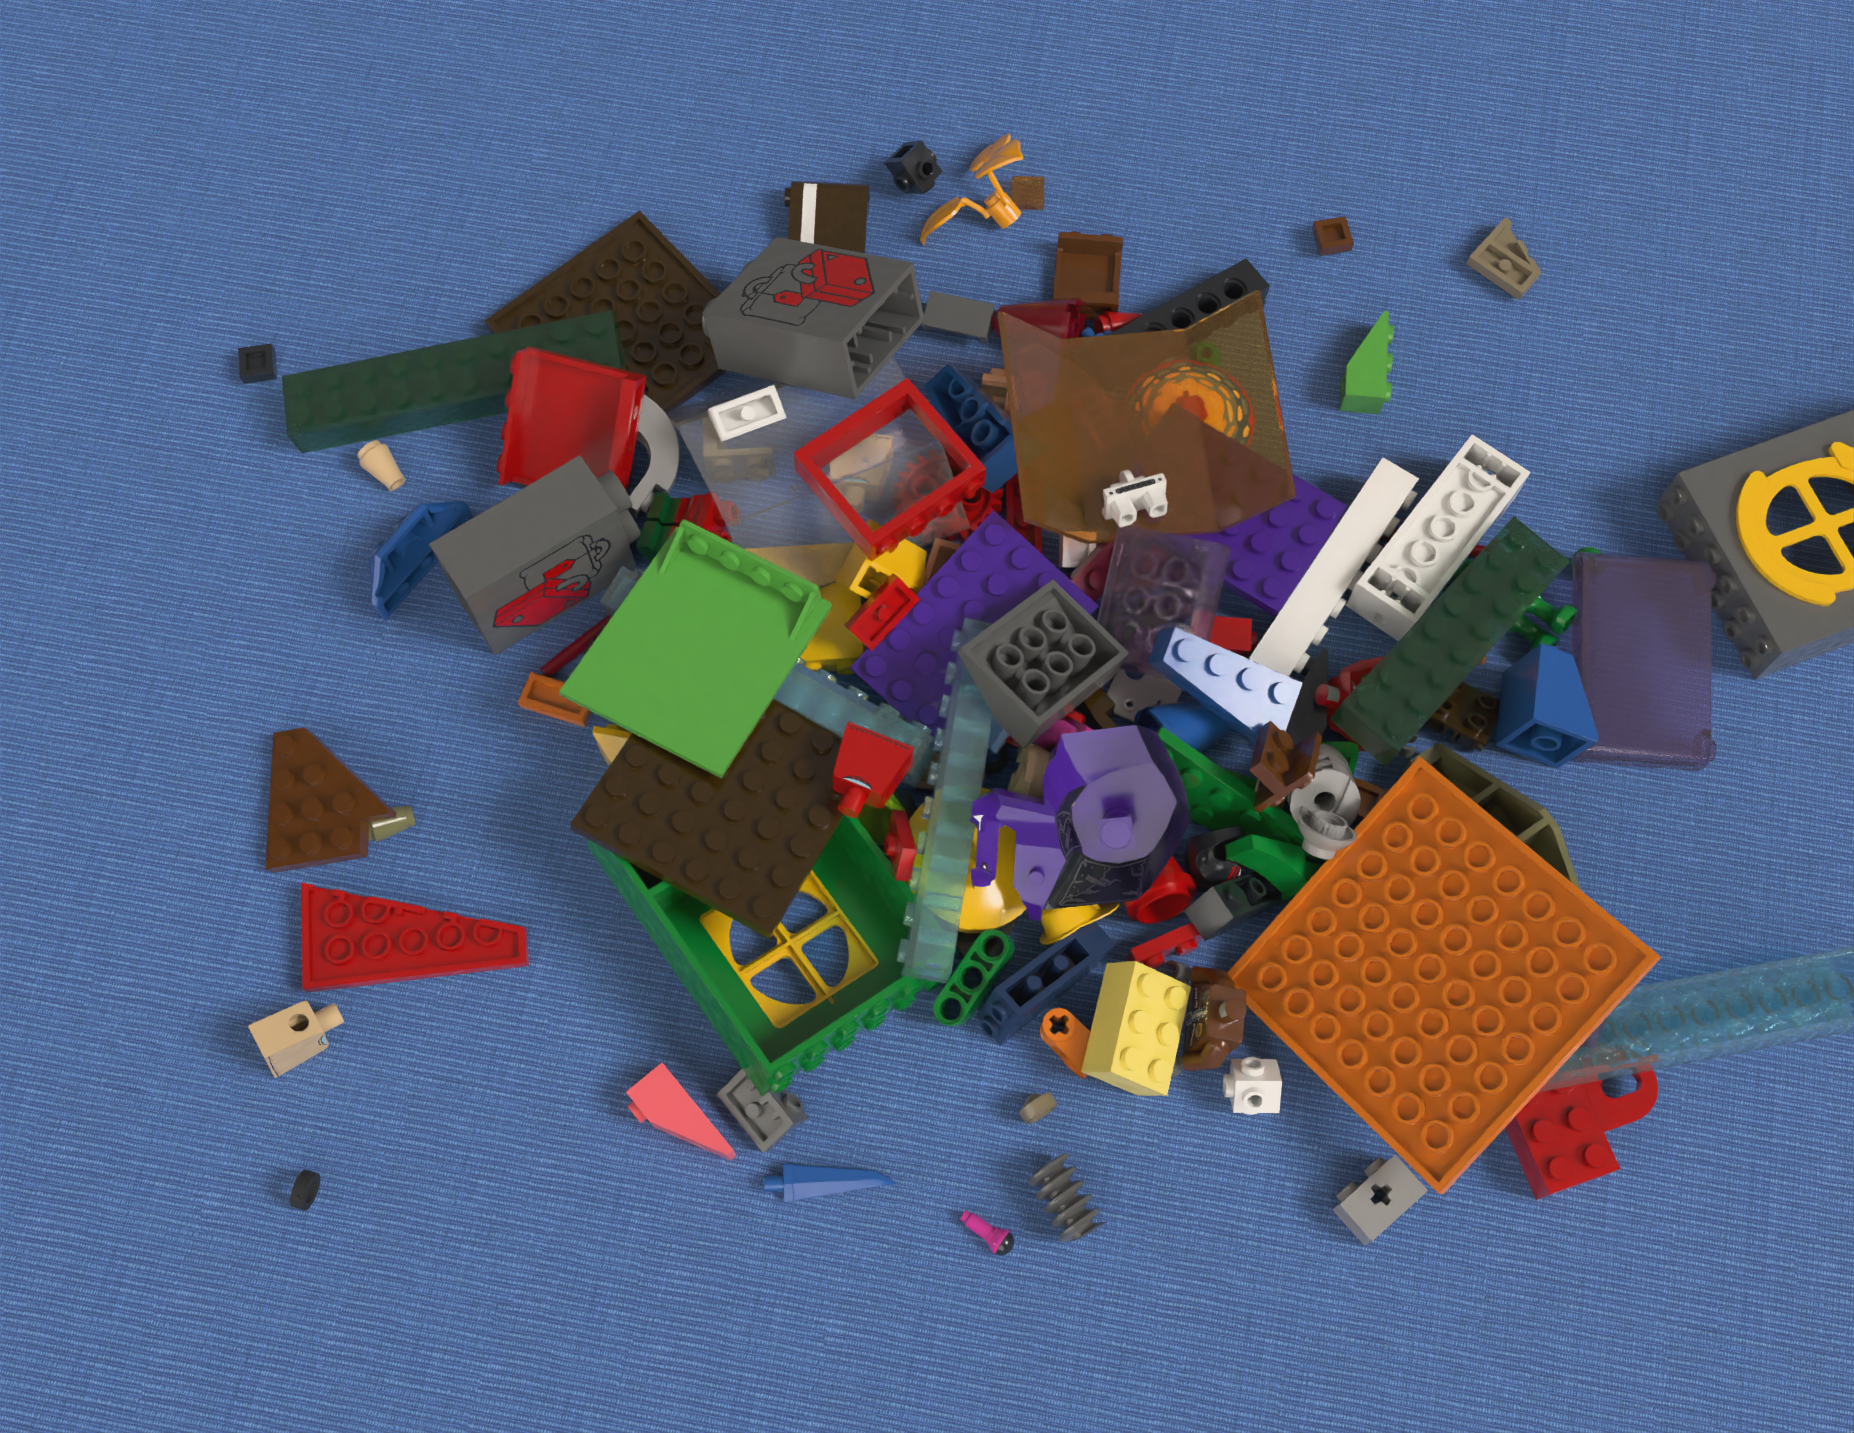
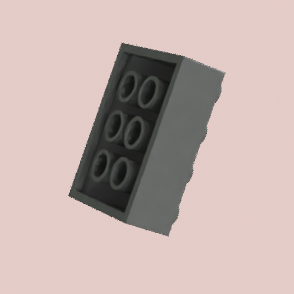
(1041, 662)

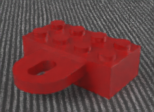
(1564, 1129)

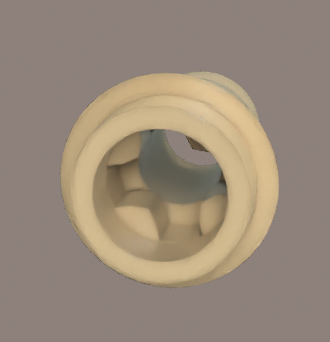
(381, 464)

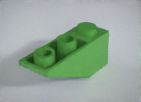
(1365, 377)

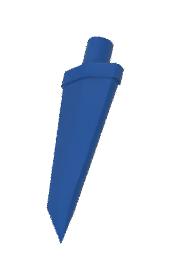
(812, 1181)

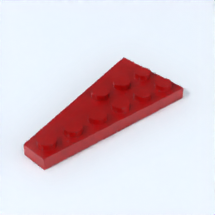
(381, 941)

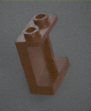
(1089, 270)

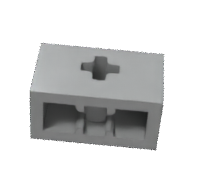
(1400, 1192)

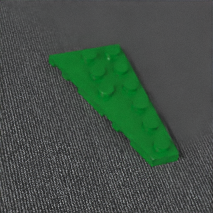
(1223, 801)

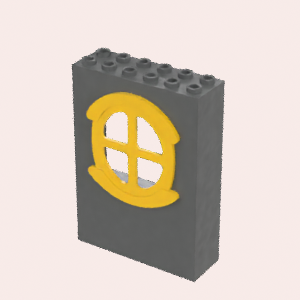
(1719, 517)

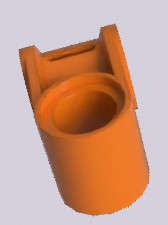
(1072, 1045)

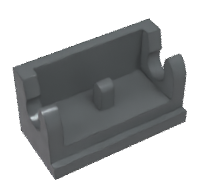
(958, 315)

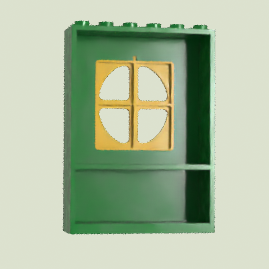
(763, 1034)

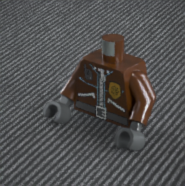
(1212, 1019)

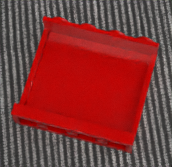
(565, 411)

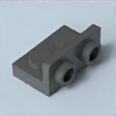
(762, 1117)

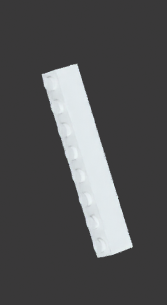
(1336, 569)

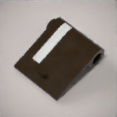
(828, 213)

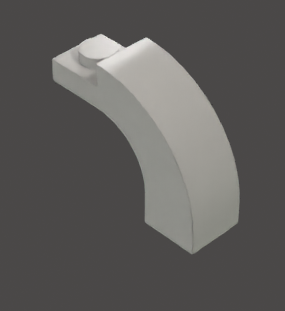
(662, 447)

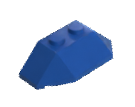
(406, 555)

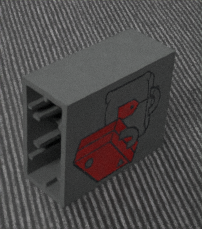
(814, 316)
(539, 552)

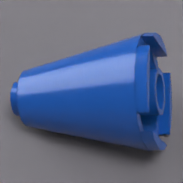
(1186, 721)

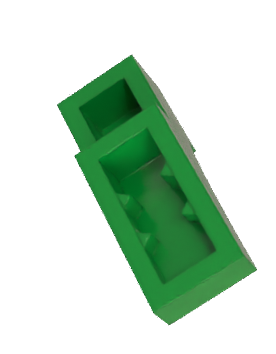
(1275, 860)

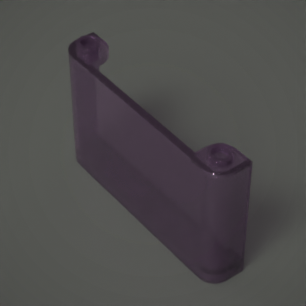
(1645, 658)

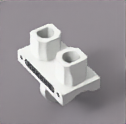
(1135, 494)

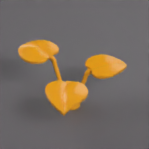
(998, 202)

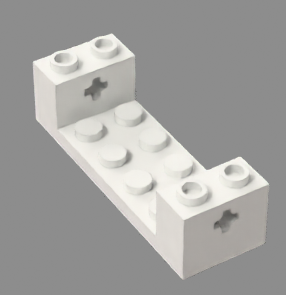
(1437, 537)

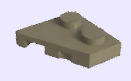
(1505, 261)

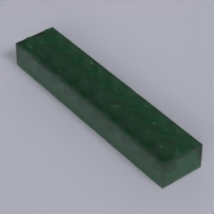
(431, 383)

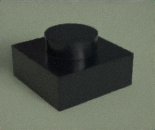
(257, 363)

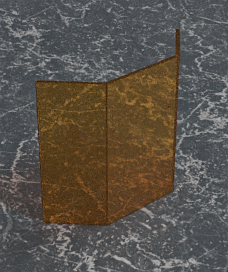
(1151, 403)

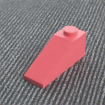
(673, 1111)

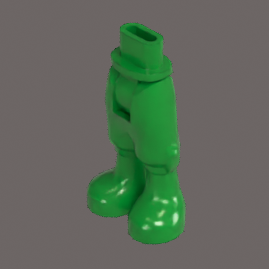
(1556, 618)

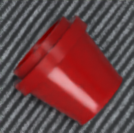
(1166, 898)

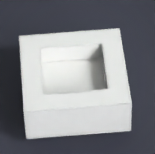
(1073, 552)

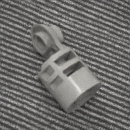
(1327, 805)

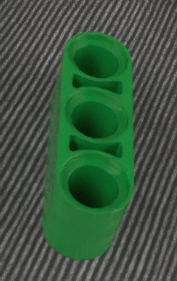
(957, 987)

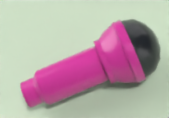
(999, 1239)

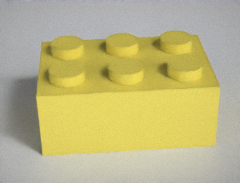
(1136, 1029)

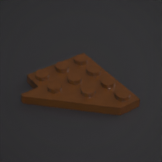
(316, 805)

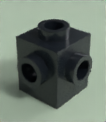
(913, 167)

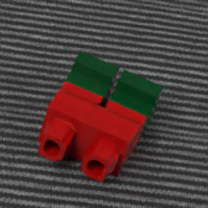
(667, 515)

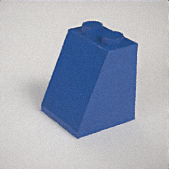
(1545, 708)

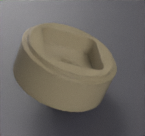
(1037, 1107)

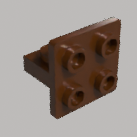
(1282, 764)

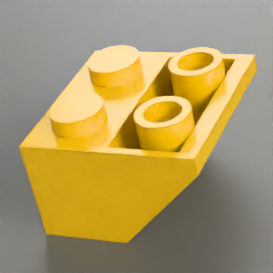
(866, 576)

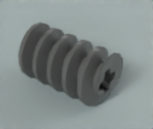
(1065, 1199)

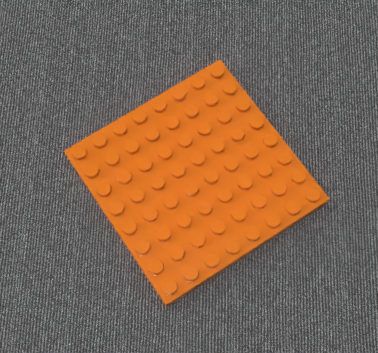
(1438, 973)

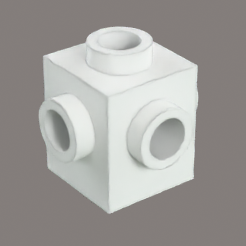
(1253, 1085)

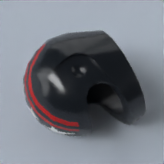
(1207, 858)

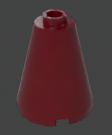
(1055, 317)

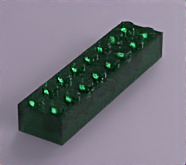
(1448, 641)

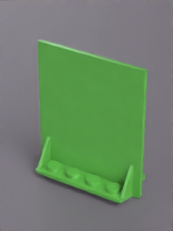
(699, 647)

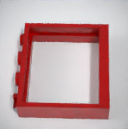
(861, 425)

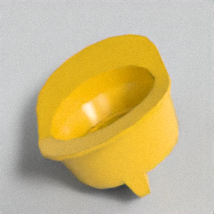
(1064, 921)

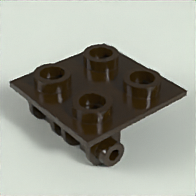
(1469, 714)

